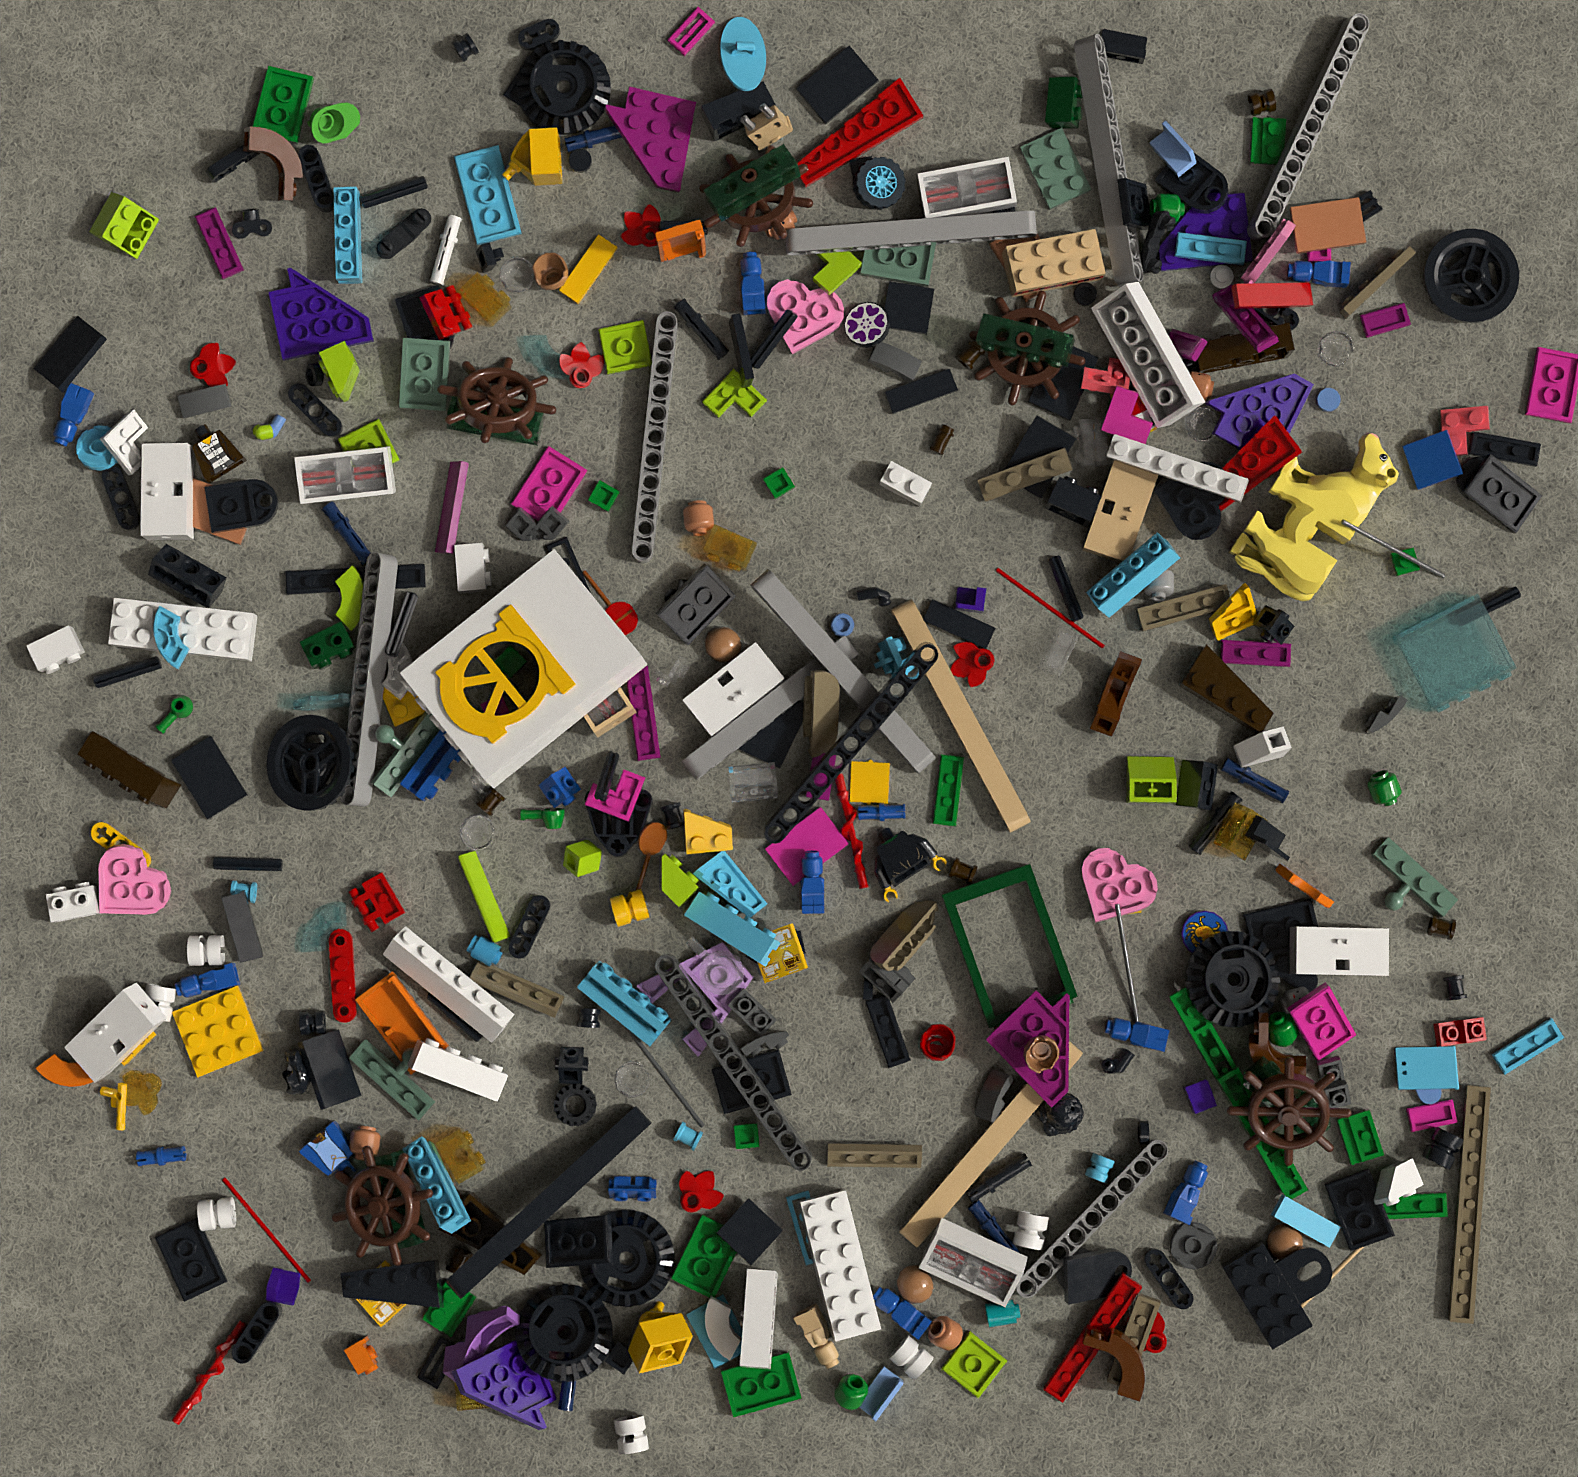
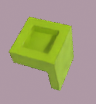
(582, 858)

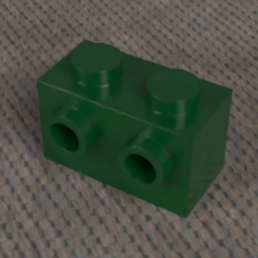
(1064, 103)
(328, 645)

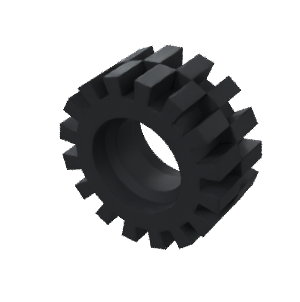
(589, 1104)

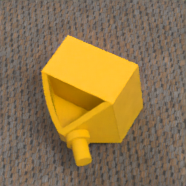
(537, 157)
(659, 1339)

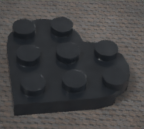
(1191, 508)

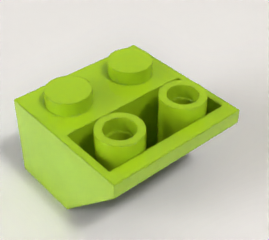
(124, 225)
(341, 367)
(1151, 780)
(675, 882)

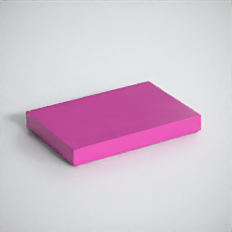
(1553, 385)
(549, 484)
(812, 833)
(1321, 1021)

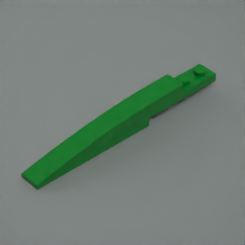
(1231, 1084)

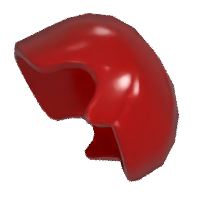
(937, 1052)

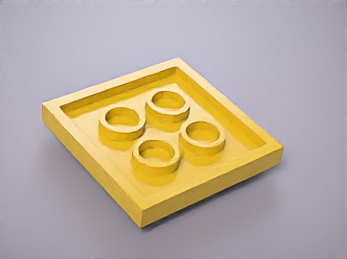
(217, 1031)

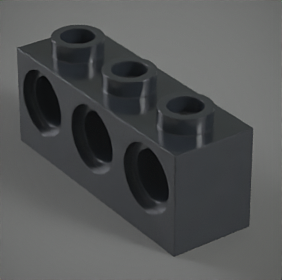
(187, 576)

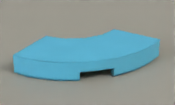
(167, 637)

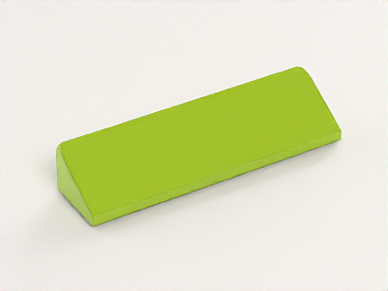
(484, 896)

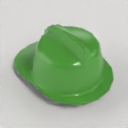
(333, 122)

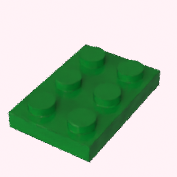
(284, 102)
(704, 1259)
(761, 1388)

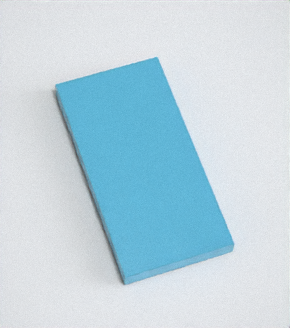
(487, 195)

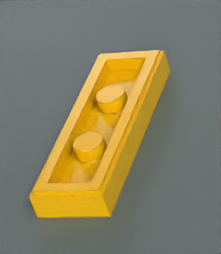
(588, 269)

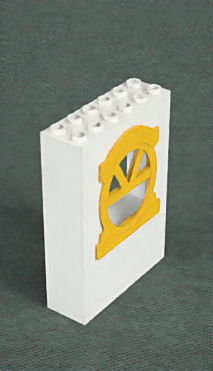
(578, 659)

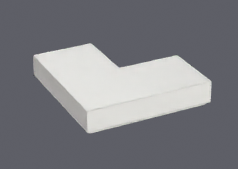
(121, 439)

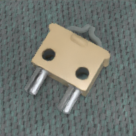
(767, 126)

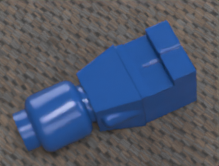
(1322, 273)
(752, 285)
(73, 409)
(812, 884)
(212, 980)
(1138, 1033)
(1186, 1195)
(902, 1312)

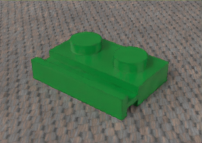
(1267, 140)
(1360, 1137)
(454, 1310)

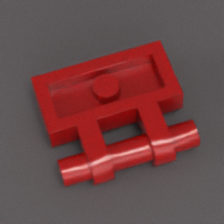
(441, 315)
(383, 899)

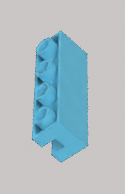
(347, 235)
(1133, 575)
(732, 928)
(624, 1002)
(433, 1175)

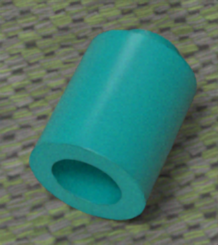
(999, 1315)

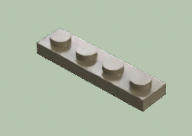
(1383, 275)
(1025, 474)
(1182, 608)
(517, 989)
(874, 1155)
(1137, 1329)

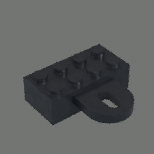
(1274, 1290)

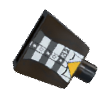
(215, 453)

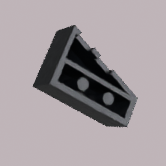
(725, 113)

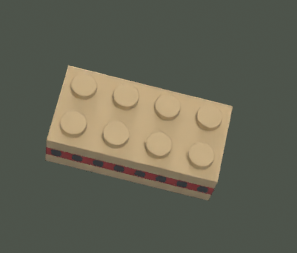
(1053, 263)

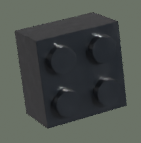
(1073, 501)

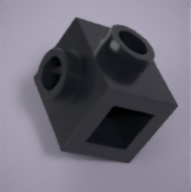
(1273, 625)
(567, 1063)

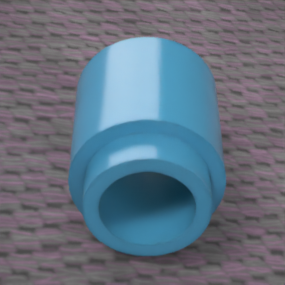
(484, 950)

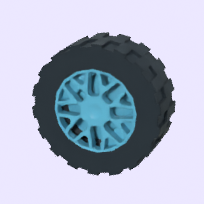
(879, 183)

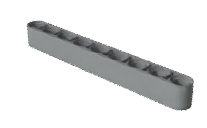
(756, 718)
(1102, 1213)

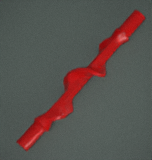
(849, 833)
(215, 1369)

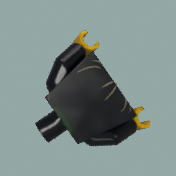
(901, 858)

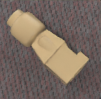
(817, 1334)

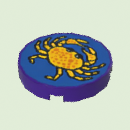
(1201, 926)

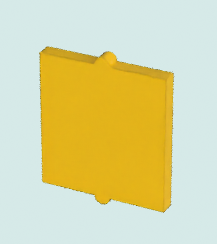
(869, 782)

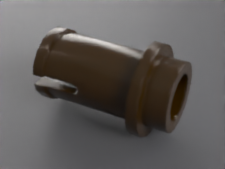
(942, 439)

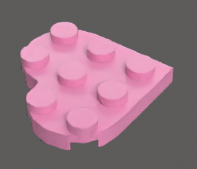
(1268, 251)
(816, 312)
(1113, 881)
(128, 883)

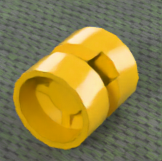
(629, 908)

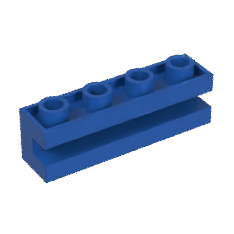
(430, 767)

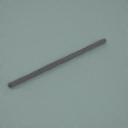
(1392, 548)
(1127, 965)
(666, 1078)

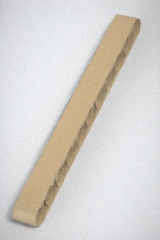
(963, 719)
(976, 1160)

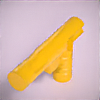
(117, 1101)

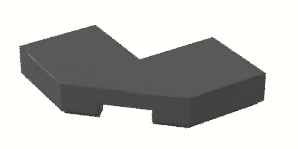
(529, 529)

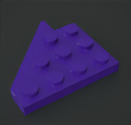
(1226, 222)
(314, 319)
(1253, 407)
(506, 1385)

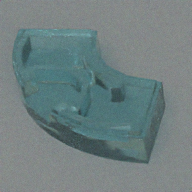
(544, 356)
(315, 703)
(322, 926)

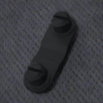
(1159, 223)
(404, 233)

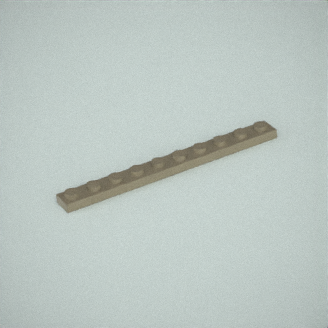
(1469, 1204)

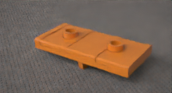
(681, 241)
(397, 1016)

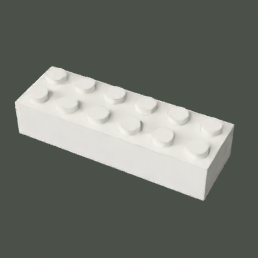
(1147, 354)
(202, 630)
(839, 1265)

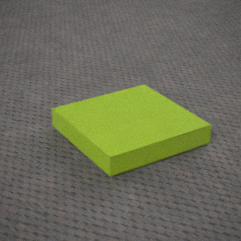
(625, 347)
(369, 436)
(974, 1364)

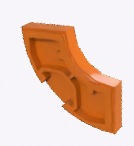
(1304, 886)
(63, 1072)

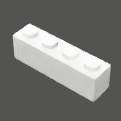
(457, 1069)

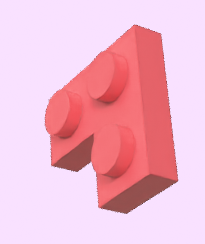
(1106, 380)
(1464, 420)

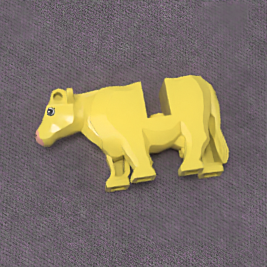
(1317, 503)

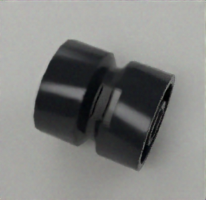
(1442, 1148)

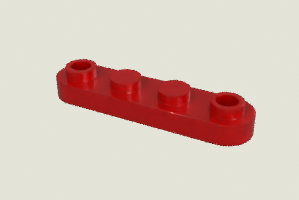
(342, 975)

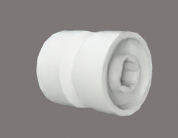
(205, 950)
(163, 996)
(213, 1214)
(1030, 1230)
(909, 1356)
(628, 1427)

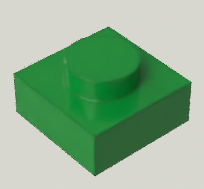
(779, 483)
(604, 496)
(1403, 565)
(510, 661)
(746, 1136)

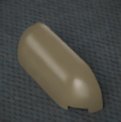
(820, 711)
(904, 936)

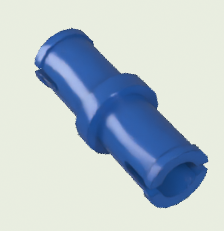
(881, 812)
(161, 1156)

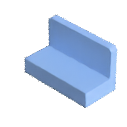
(1173, 150)
(881, 1392)

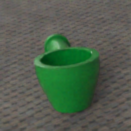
(174, 713)
(551, 819)

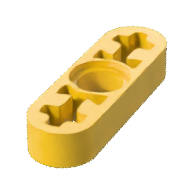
(110, 831)

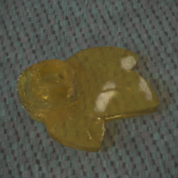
(139, 1093)

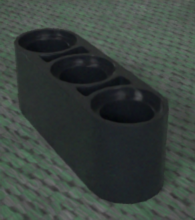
(315, 168)
(249, 1340)

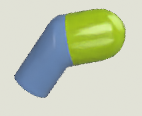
(270, 430)

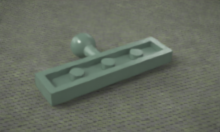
(406, 752)
(1413, 878)
(393, 1078)

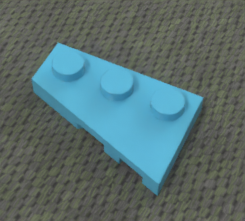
(730, 883)

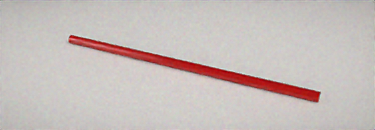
(1053, 610)
(267, 1231)

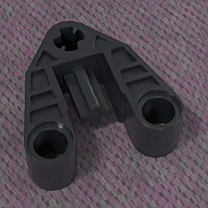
(637, 823)

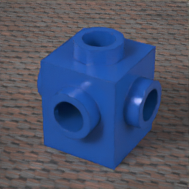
(557, 790)

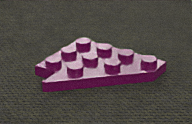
(657, 133)
(1029, 1020)

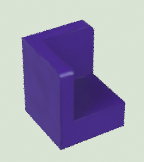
(970, 599)
(1199, 1096)
(283, 1286)

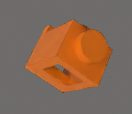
(362, 1356)

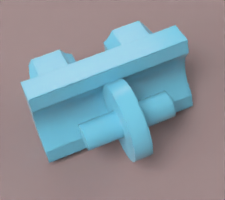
(889, 655)

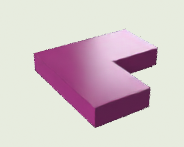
(1119, 417)
(622, 800)

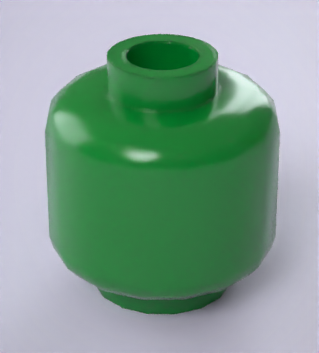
(1168, 203)
(1384, 788)
(1281, 1029)
(851, 1391)

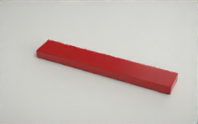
(1081, 1355)

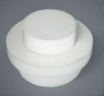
(1221, 276)

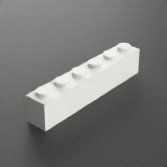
(1177, 468)
(448, 984)

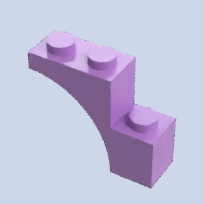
(480, 1333)

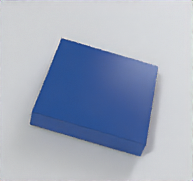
(1432, 459)

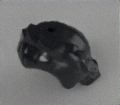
(296, 1073)
(1060, 1117)

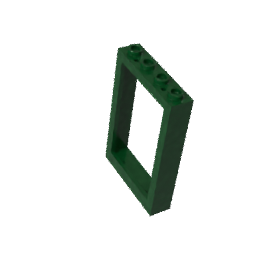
(985, 887)

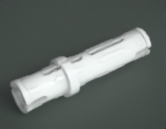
(445, 250)

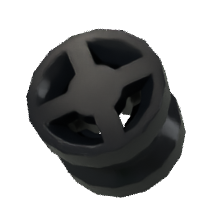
(465, 47)
(588, 1018)

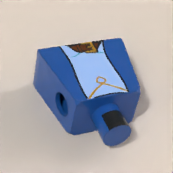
(330, 1151)

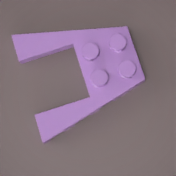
(656, 987)

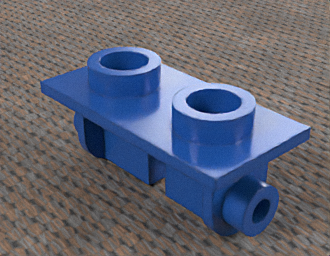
(621, 1188)

